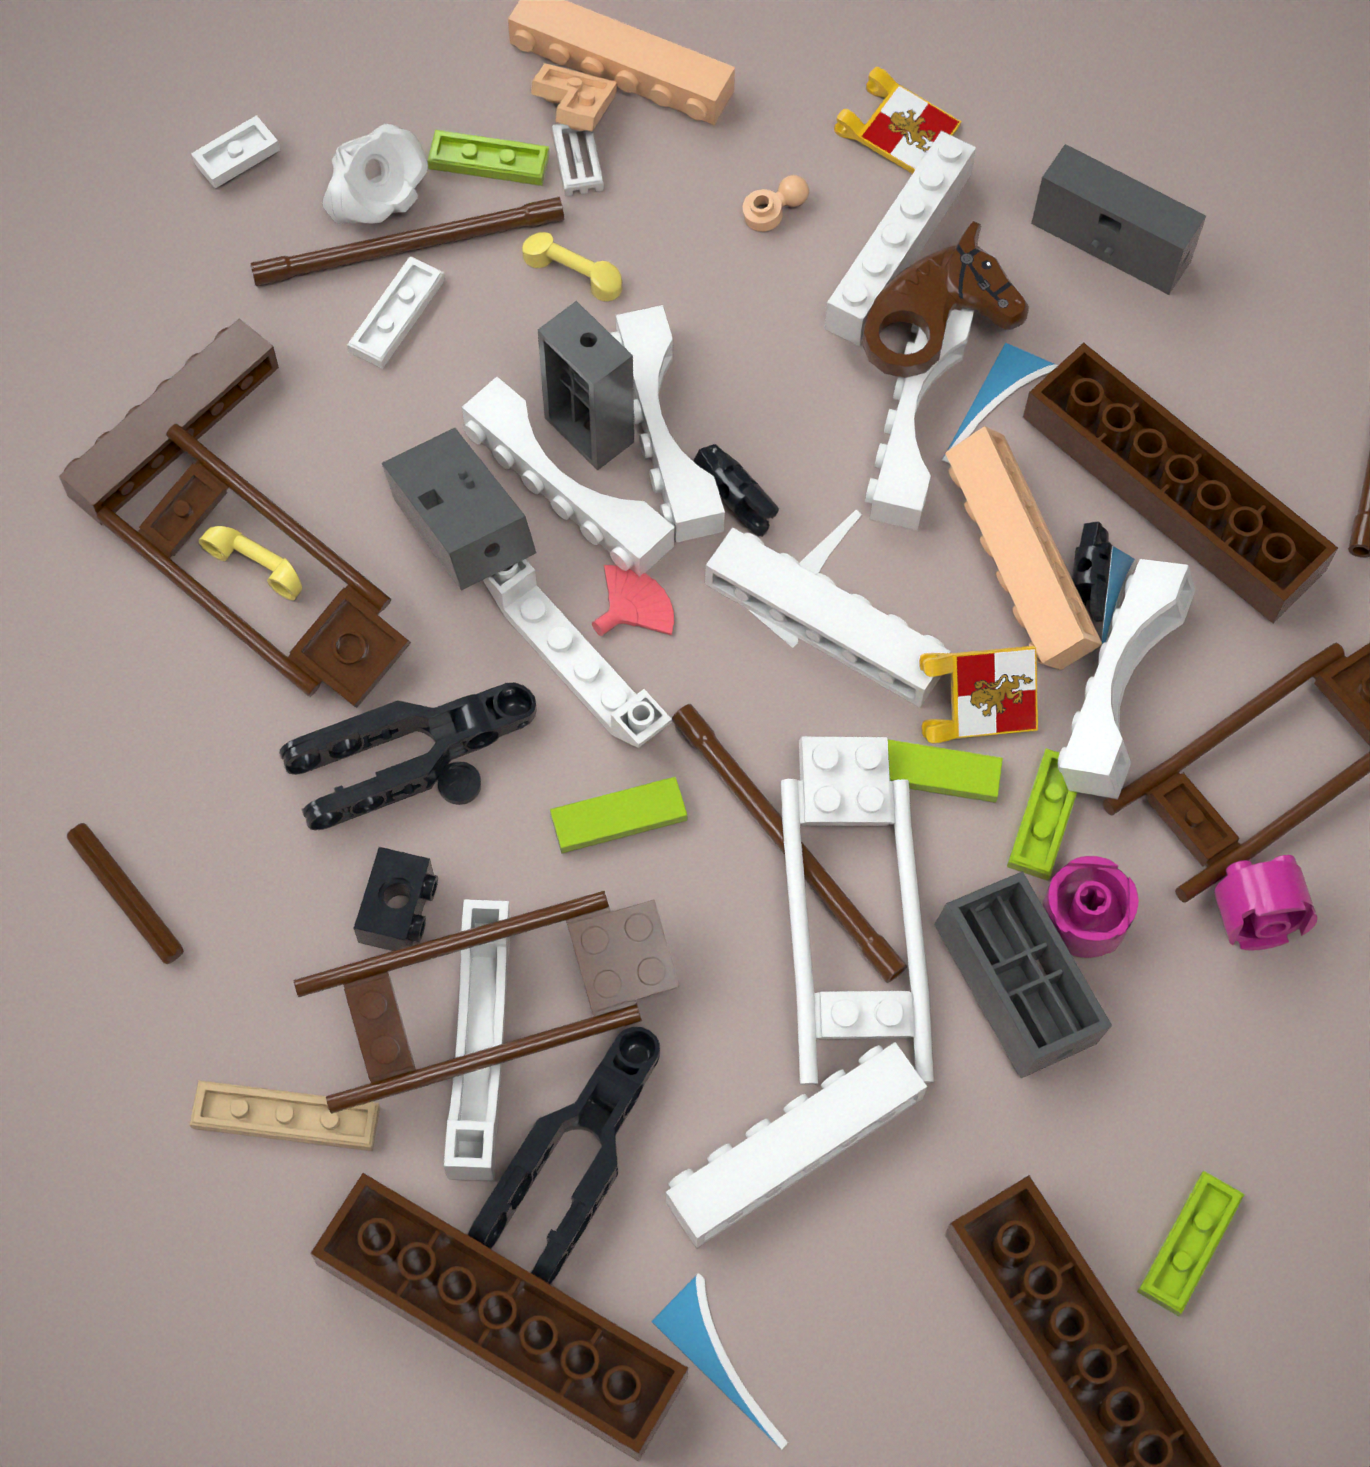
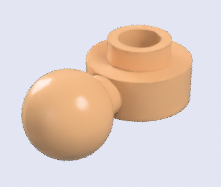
(791, 192)

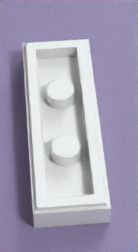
(396, 312)

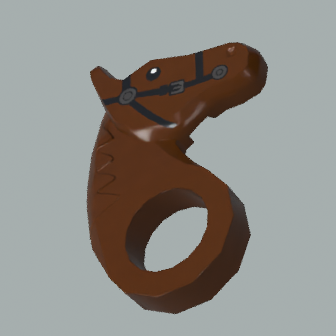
(930, 291)

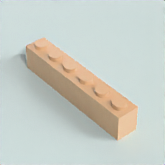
(623, 54)
(1022, 549)

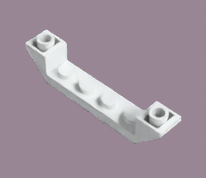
(576, 662)

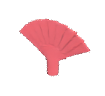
(635, 602)

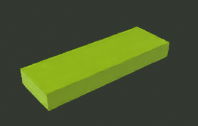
(488, 157)
(945, 770)
(618, 814)
(1043, 821)
(1191, 1243)

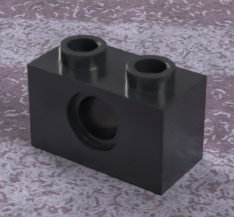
(395, 875)

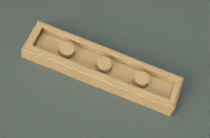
(282, 1116)

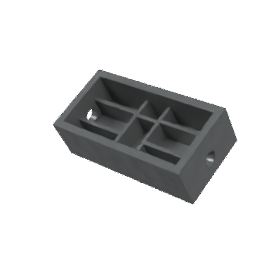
(1117, 219)
(586, 380)
(459, 508)
(995, 944)

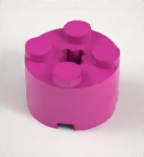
(1111, 902)
(1265, 903)

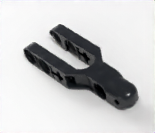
(454, 726)
(599, 1110)

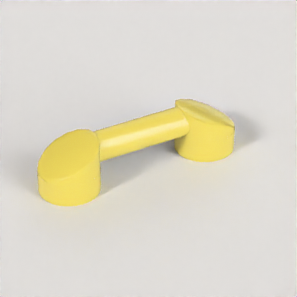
(604, 277)
(222, 541)

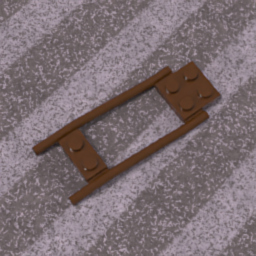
(347, 642)
(1192, 817)
(619, 960)

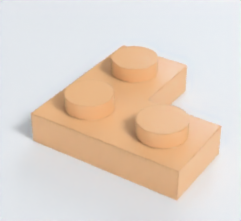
(580, 95)

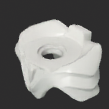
(355, 197)

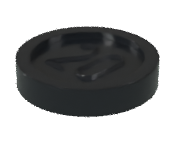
(459, 783)

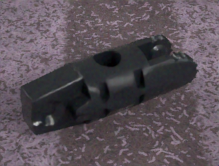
(738, 489)
(1093, 567)

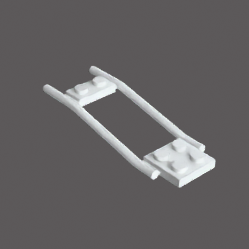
(849, 785)

